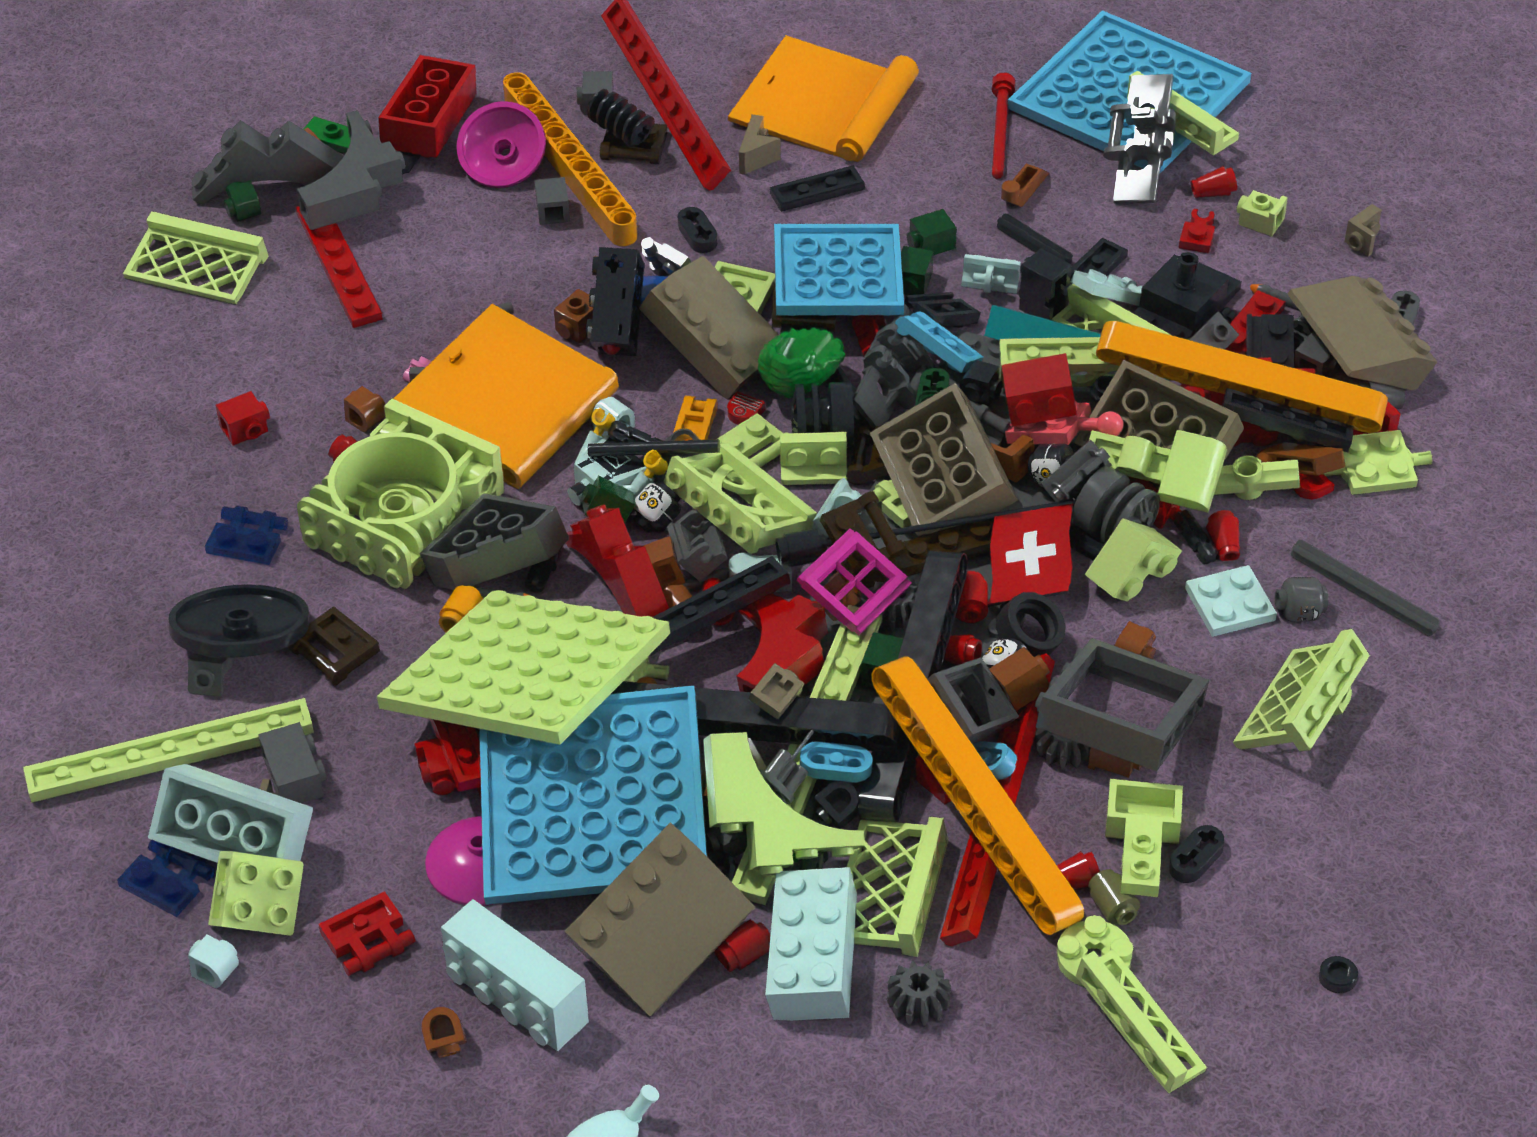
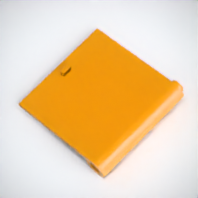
(824, 97)
(511, 390)

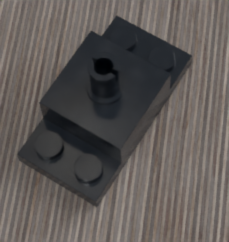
(1185, 295)

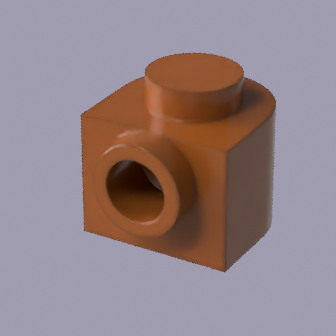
(364, 409)
(1137, 640)
(443, 1032)

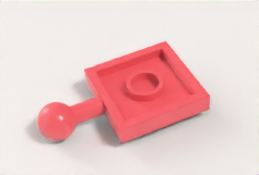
(1065, 429)

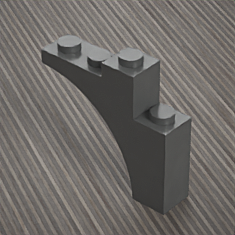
(249, 155)
(355, 182)

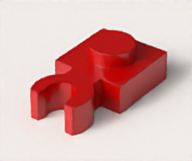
(1198, 233)

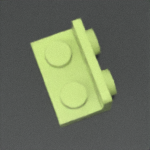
(813, 458)

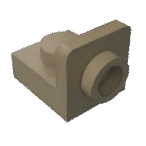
(1363, 230)
(776, 690)

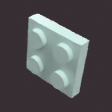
(1230, 600)

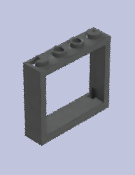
(1111, 733)

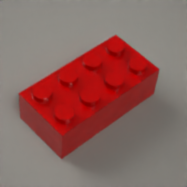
(428, 105)

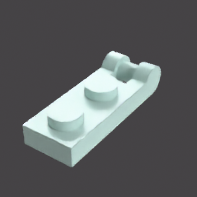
(1113, 287)

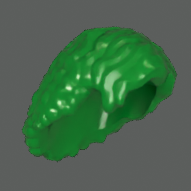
(799, 359)

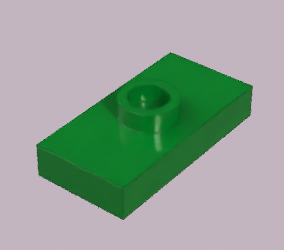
(330, 133)

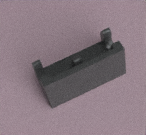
(698, 547)

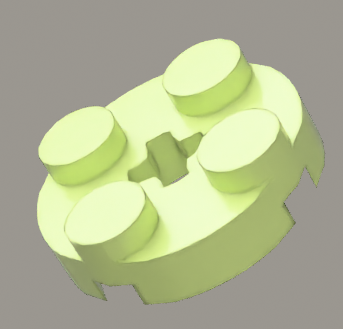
(1093, 934)

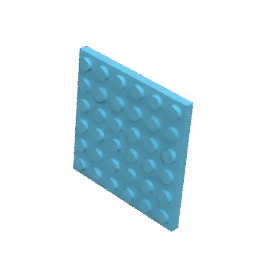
(1093, 74)
(586, 808)

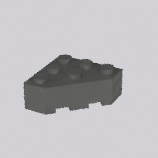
(493, 540)

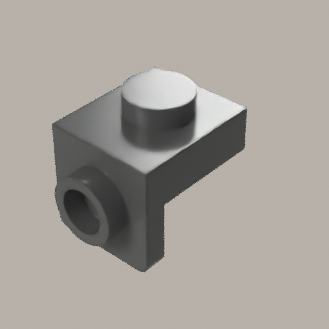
(207, 674)

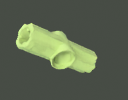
(1251, 477)

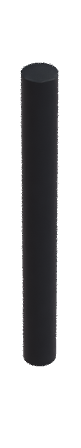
(661, 447)

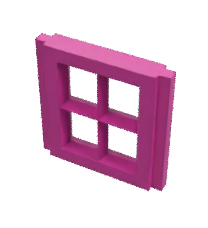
(876, 602)

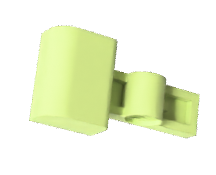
(1185, 472)
(1145, 818)

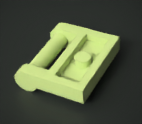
(752, 436)

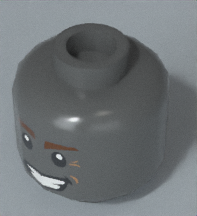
(1301, 599)

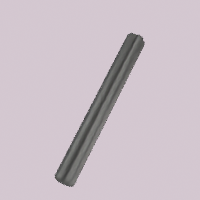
(1365, 587)

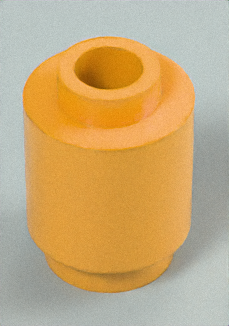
(458, 605)

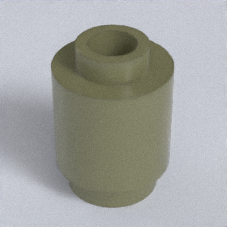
(1106, 894)

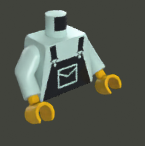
(622, 470)

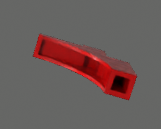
(624, 567)
(788, 638)

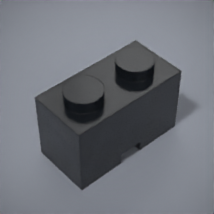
(1043, 285)

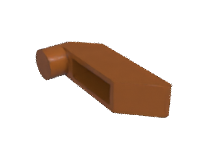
(1023, 185)
(1311, 458)

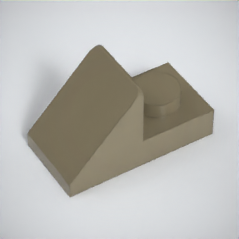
(757, 147)

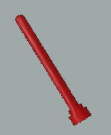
(1003, 88)

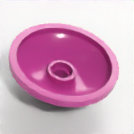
(490, 132)
(456, 862)

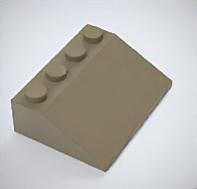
(709, 324)
(1365, 331)
(1159, 408)
(943, 461)
(659, 919)

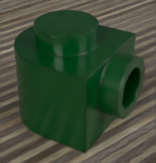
(242, 201)

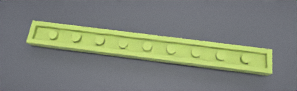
(834, 682)

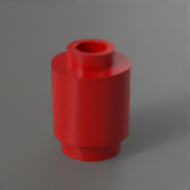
(974, 599)
(744, 945)

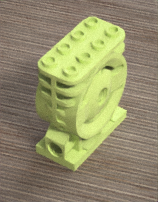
(391, 489)

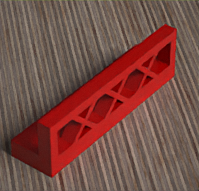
(462, 753)

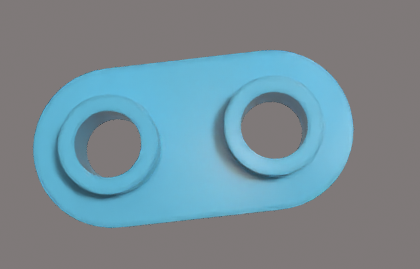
(998, 758)
(836, 761)

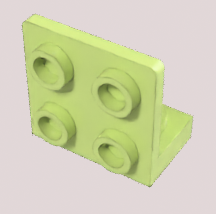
(256, 893)

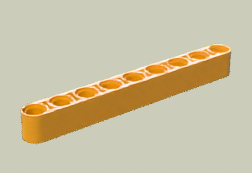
(575, 164)
(1222, 369)
(978, 796)

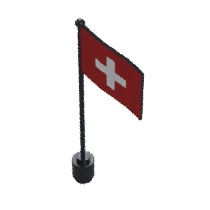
(1026, 548)

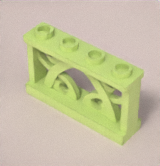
(700, 484)

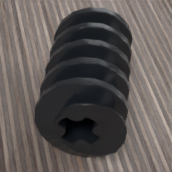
(620, 118)

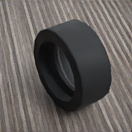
(1043, 611)

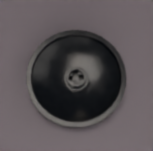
(239, 621)

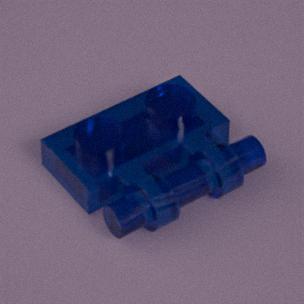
(246, 543)
(162, 886)

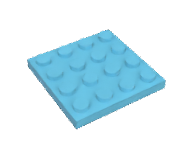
(838, 269)

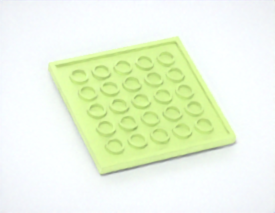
(525, 666)

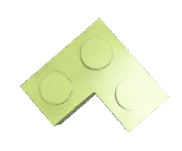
(1129, 557)

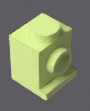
(1261, 212)

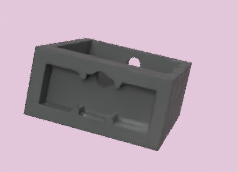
(976, 684)

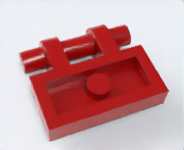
(361, 925)

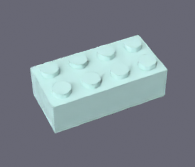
(216, 814)
(811, 944)
(514, 975)

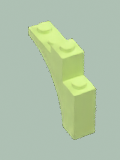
(773, 829)

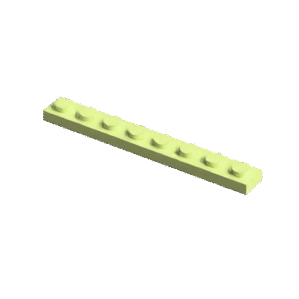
(161, 751)

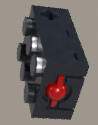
(616, 301)

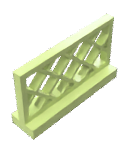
(208, 239)
(1304, 694)
(920, 882)

